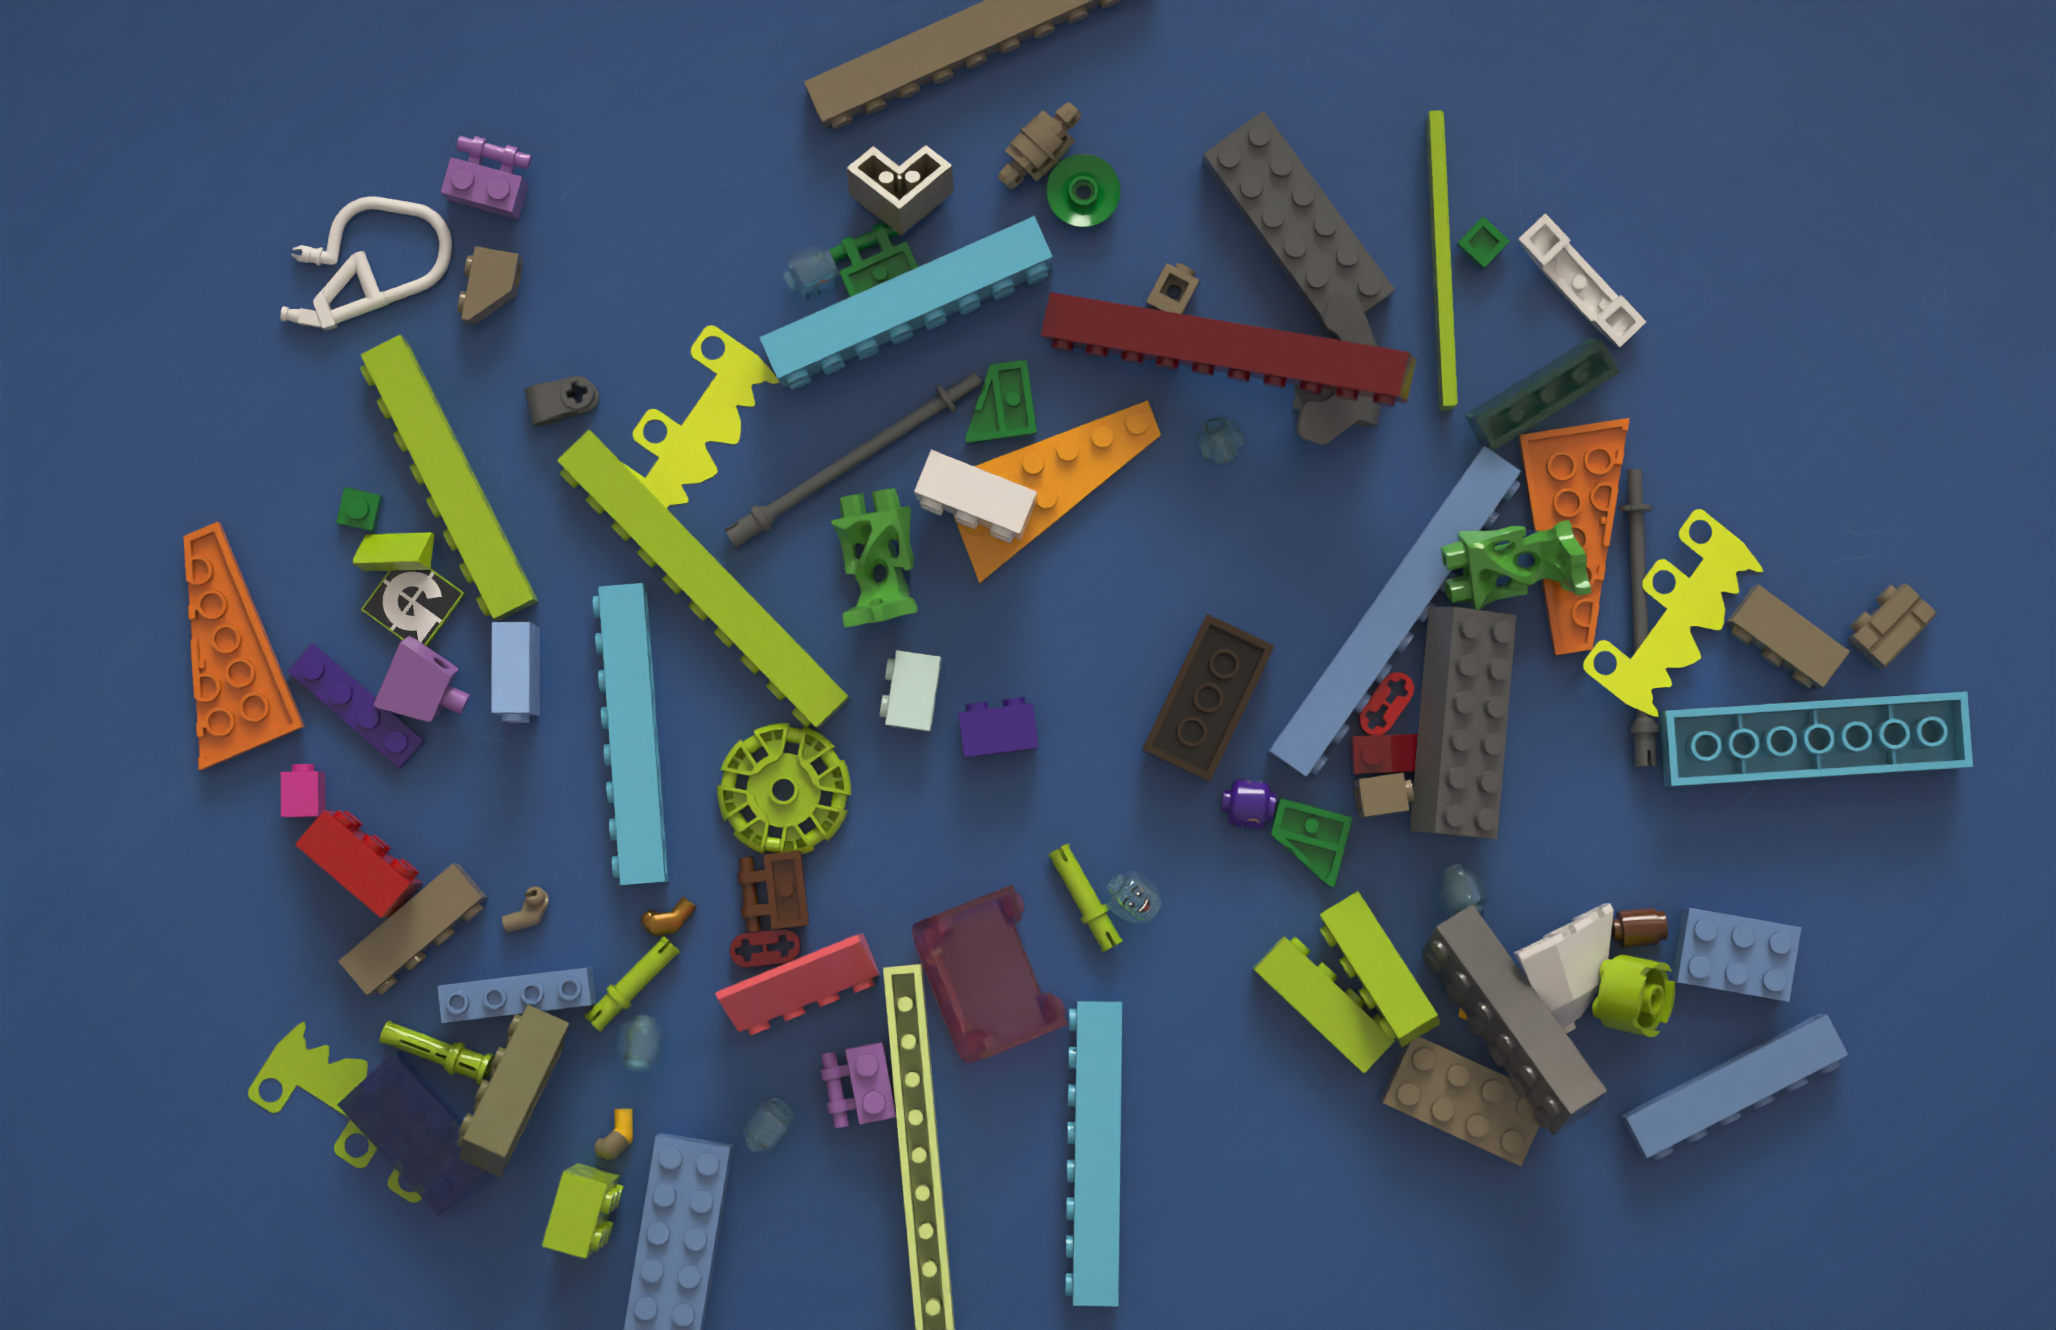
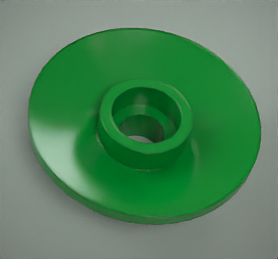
(1079, 172)

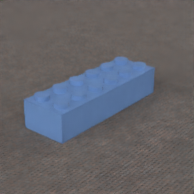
(678, 1234)

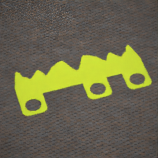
(714, 418)
(1690, 603)

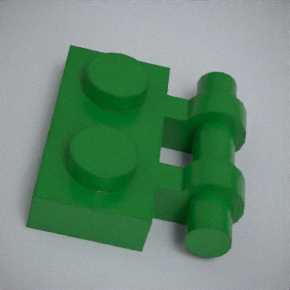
(875, 269)

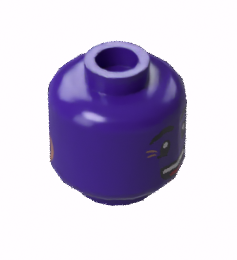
(1249, 804)

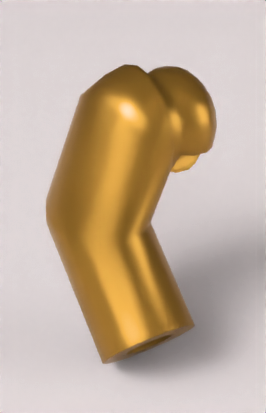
(668, 922)

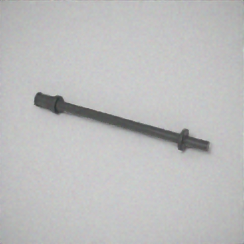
(763, 517)
(1644, 726)

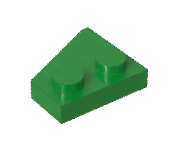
(1004, 405)
(1312, 836)

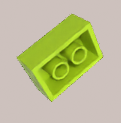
(582, 1211)

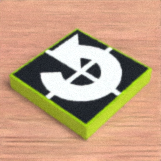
(413, 603)

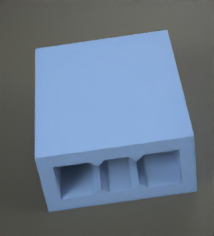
(515, 671)

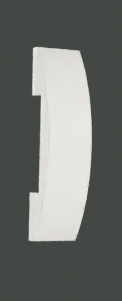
(1579, 282)

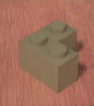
(902, 192)

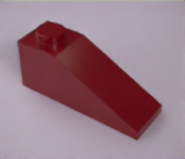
(1383, 754)

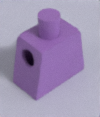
(420, 683)

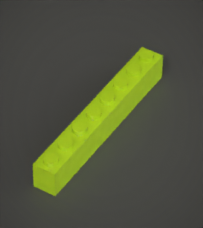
(448, 477)

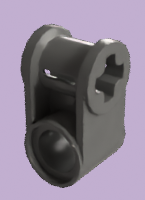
(554, 401)

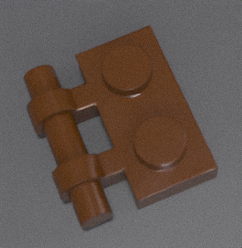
(784, 887)

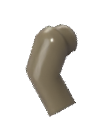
(531, 912)

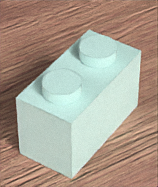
(911, 691)

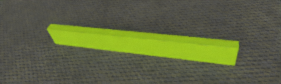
(1441, 260)

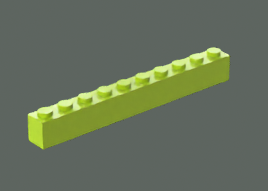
(703, 579)

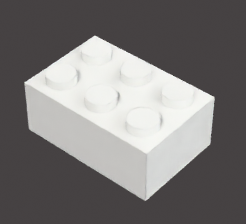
(975, 497)

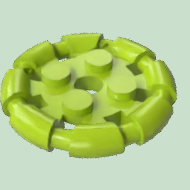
(806, 789)

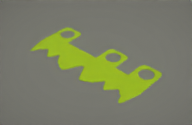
(309, 1068)

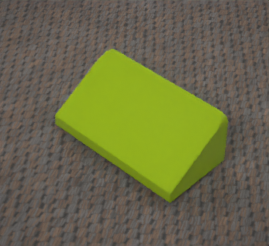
(395, 552)

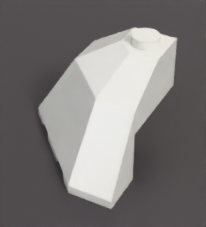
(1567, 964)

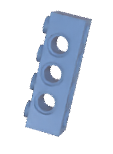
(514, 993)

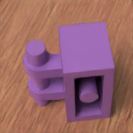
(483, 186)
(870, 1083)

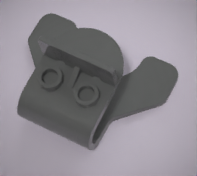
(1326, 415)

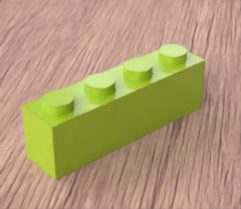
(1379, 969)
(1323, 1003)

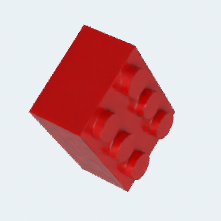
(360, 862)

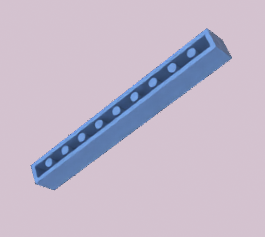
(1392, 615)

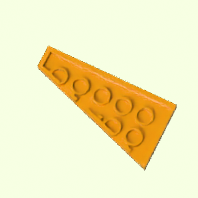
(1063, 474)

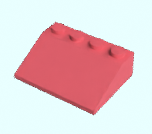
(799, 983)

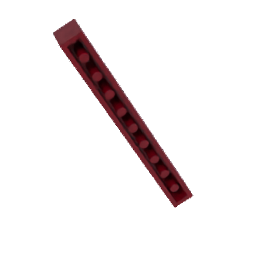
(1228, 348)

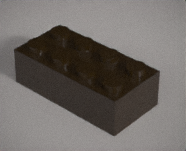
(1208, 698)

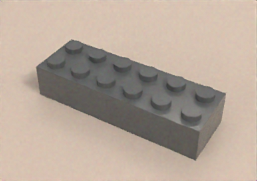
(1294, 218)
(1463, 722)
(1512, 1021)

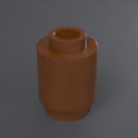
(1639, 927)

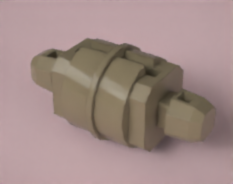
(1039, 145)

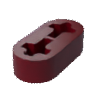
(765, 957)

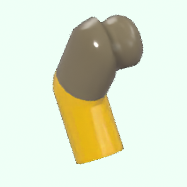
(619, 1138)

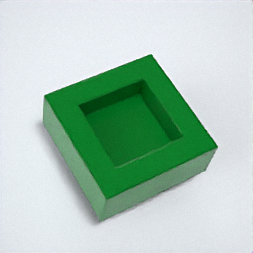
(1483, 243)
(359, 509)

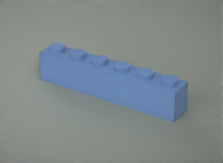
(1734, 1086)

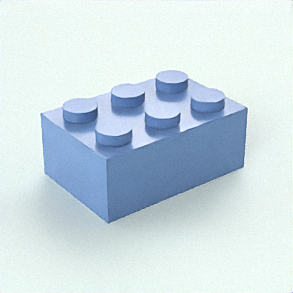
(1735, 954)

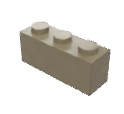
(1786, 638)

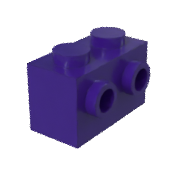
(998, 729)

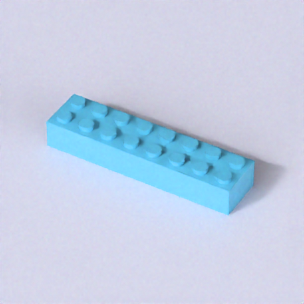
(908, 303)
(1815, 739)

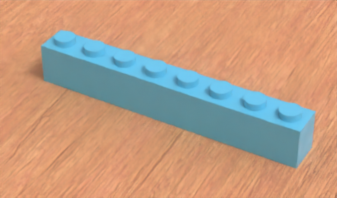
(632, 734)
(1097, 1153)

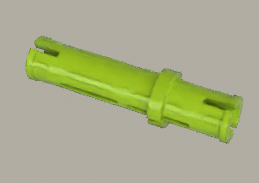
(1085, 898)
(631, 984)

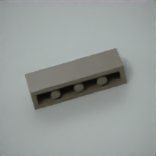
(413, 929)

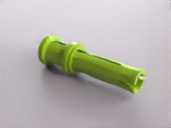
(454, 1057)

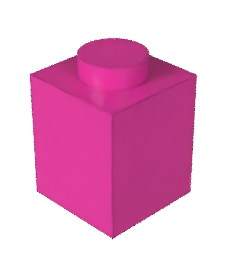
(302, 792)

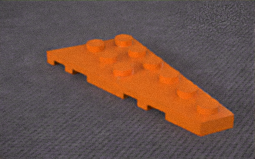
(1575, 479)
(234, 667)

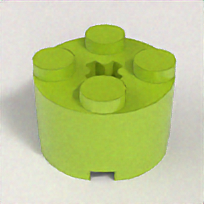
(1634, 995)

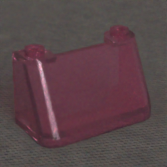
(985, 976)

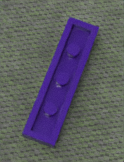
(355, 705)

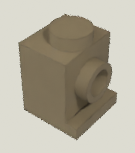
(1179, 277)

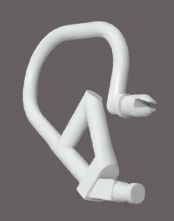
(327, 318)

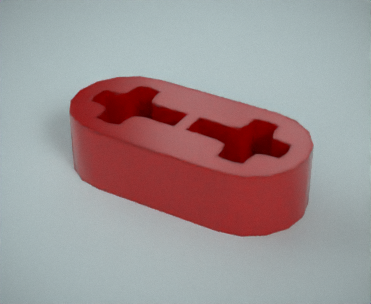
(1393, 709)

